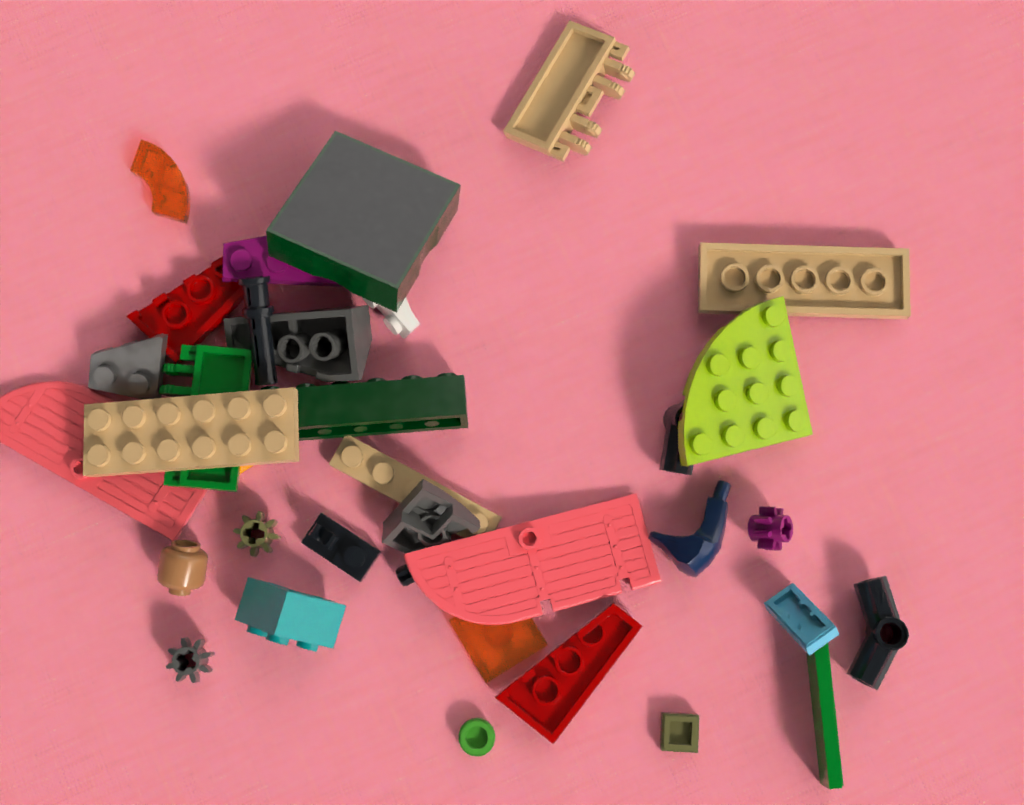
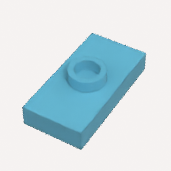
(801, 619)

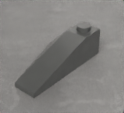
(314, 342)

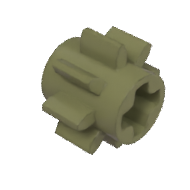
(249, 525)

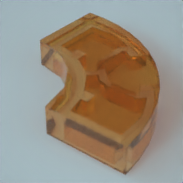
(165, 180)

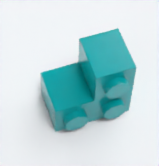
(289, 614)

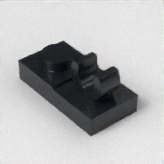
(341, 547)

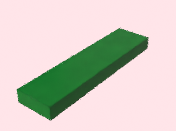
(825, 718)

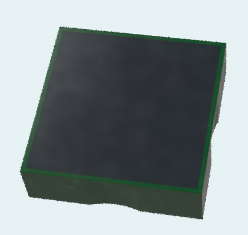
(363, 220)

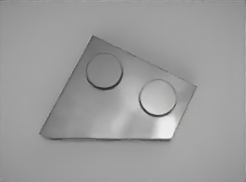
(130, 368)

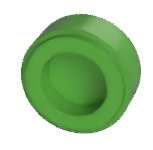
(477, 736)

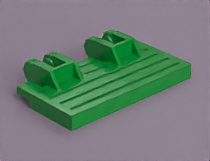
(214, 372)

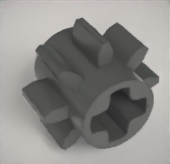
(180, 663)

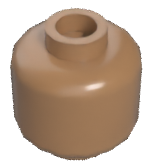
(182, 567)

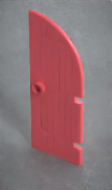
(48, 428)
(556, 558)

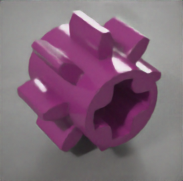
(770, 528)

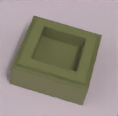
(679, 732)

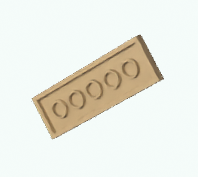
(811, 279)
(191, 432)

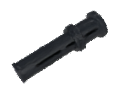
(258, 313)

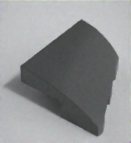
(426, 519)

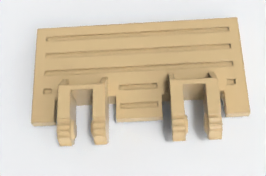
(569, 84)

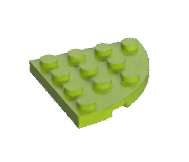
(744, 388)

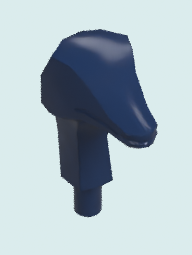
(697, 551)

